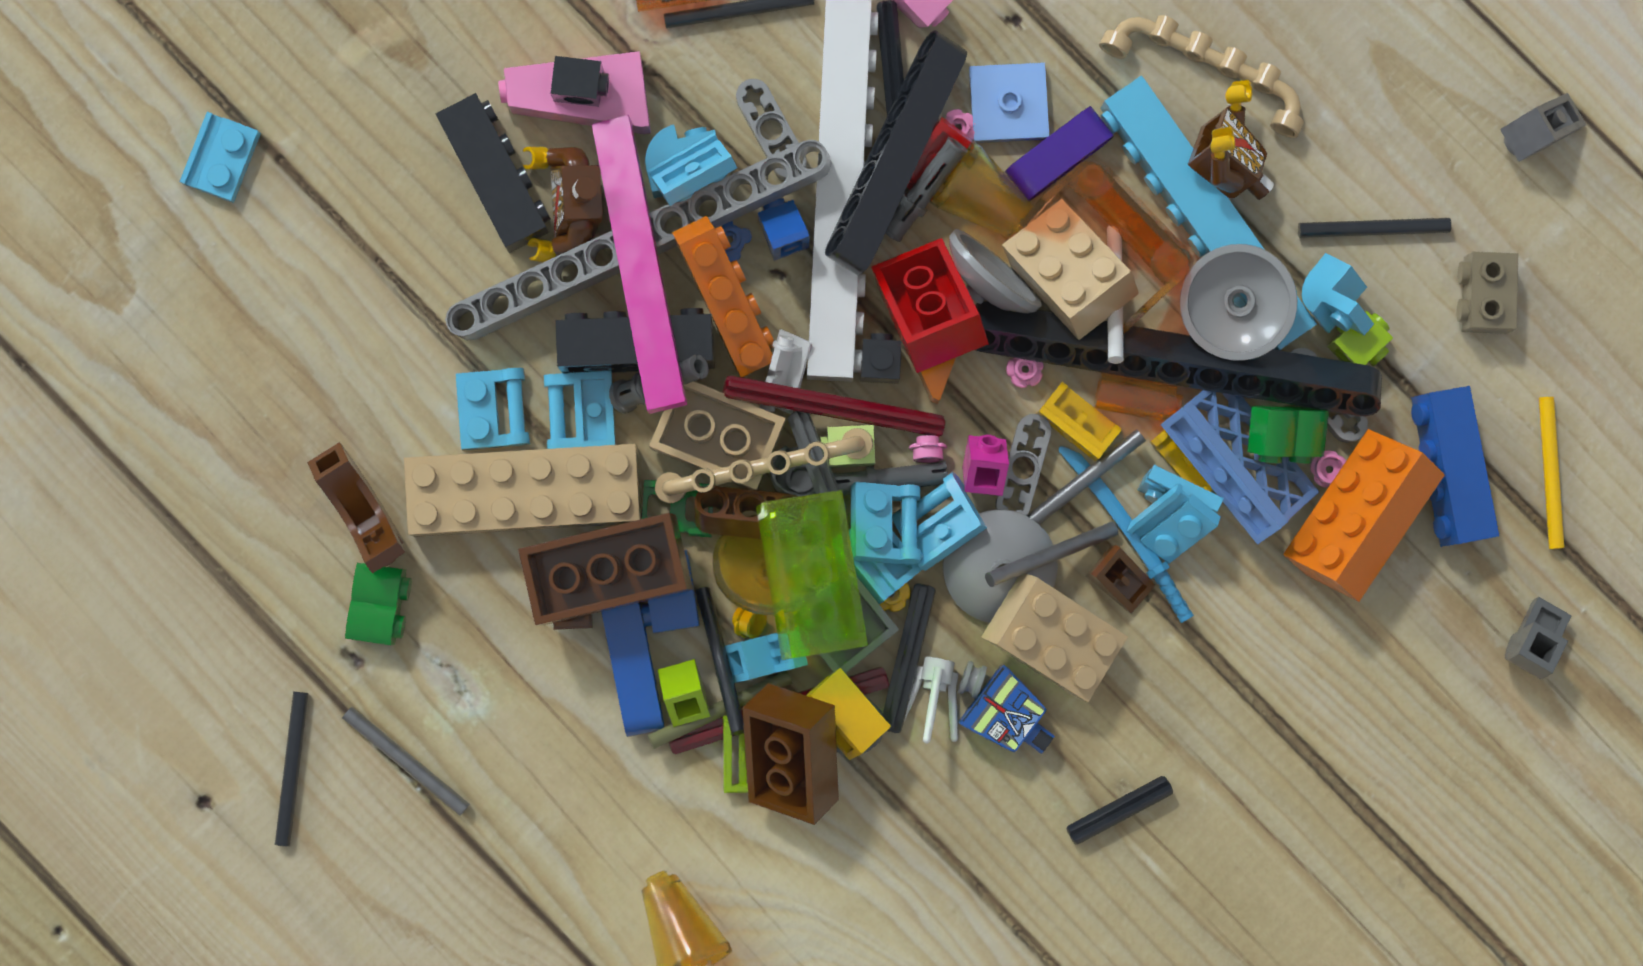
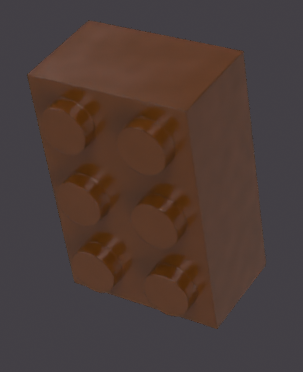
(791, 753)

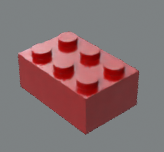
(929, 305)

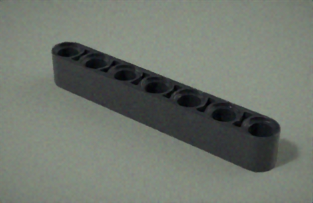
(896, 153)

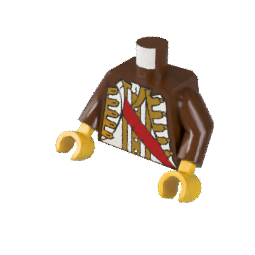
(1228, 152)
(574, 199)

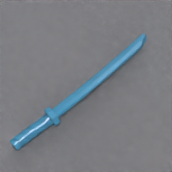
(1155, 566)

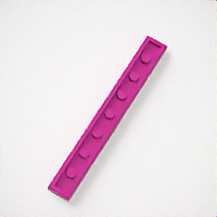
(639, 265)

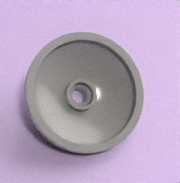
(990, 276)
(1235, 330)
(1005, 540)

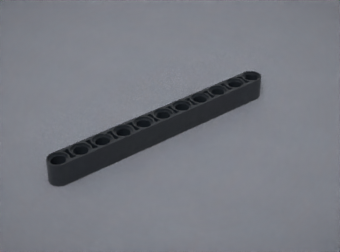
(1182, 362)

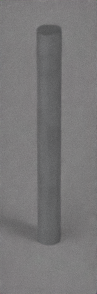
(1087, 477)
(1051, 554)
(405, 761)

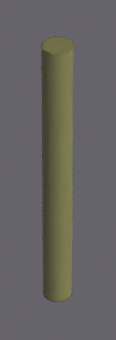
(716, 711)

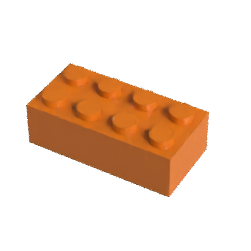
(1364, 514)

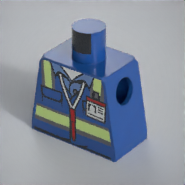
(1007, 714)

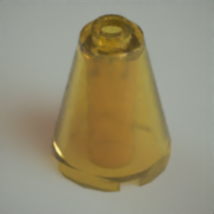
(983, 194)
(679, 925)

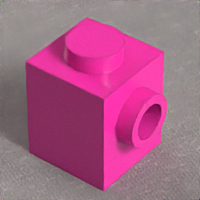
(985, 465)

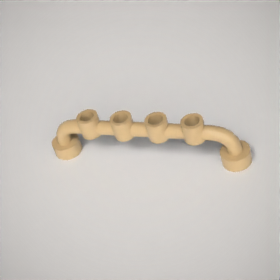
(1198, 49)
(673, 486)

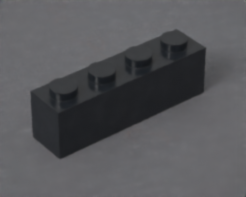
(492, 172)

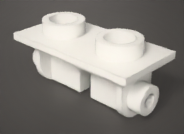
(787, 363)

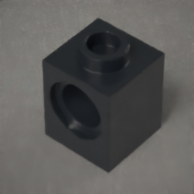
(578, 81)

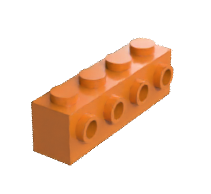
(721, 291)

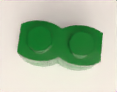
(1287, 433)
(377, 605)

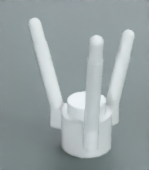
(936, 676)

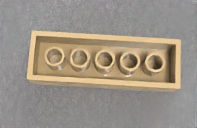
(522, 490)

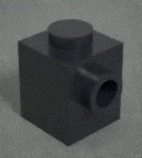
(881, 359)

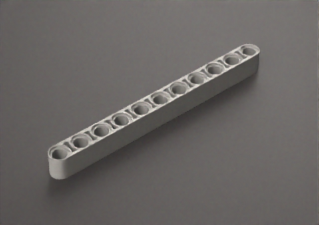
(585, 255)

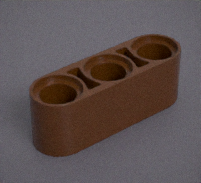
(732, 504)

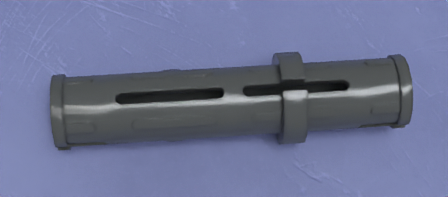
(950, 154)
(920, 475)

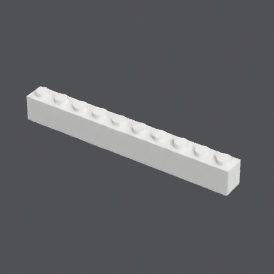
(844, 136)

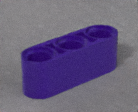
(1059, 153)

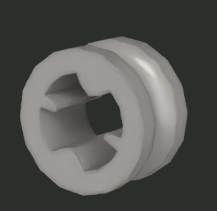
(972, 679)

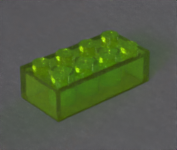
(811, 575)

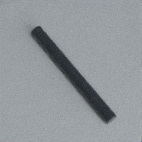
(729, 10)
(1374, 227)
(720, 660)
(291, 768)

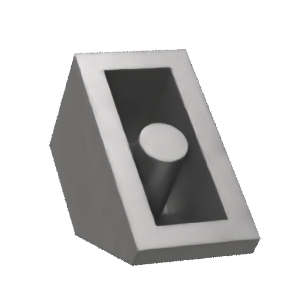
(1542, 127)

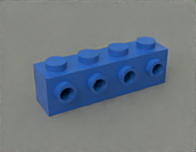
(1453, 443)

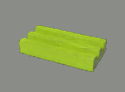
(742, 786)

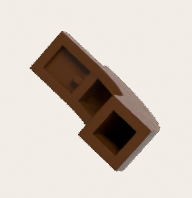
(358, 507)

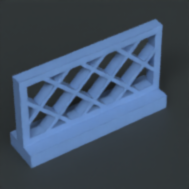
(1227, 470)

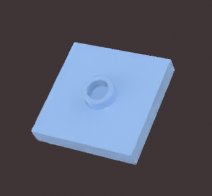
(1009, 102)

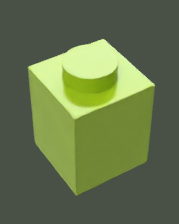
(683, 693)

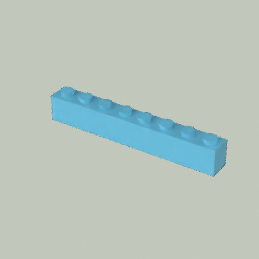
(1164, 155)

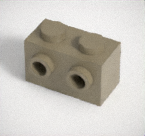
(1488, 292)

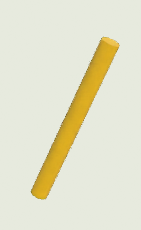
(1551, 473)

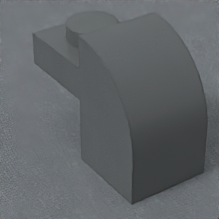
(1539, 639)

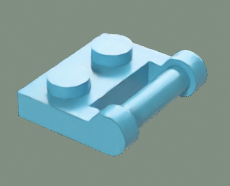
(480, 409)
(592, 409)
(873, 523)
(946, 528)

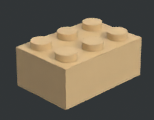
(1070, 269)
(717, 432)
(1054, 636)

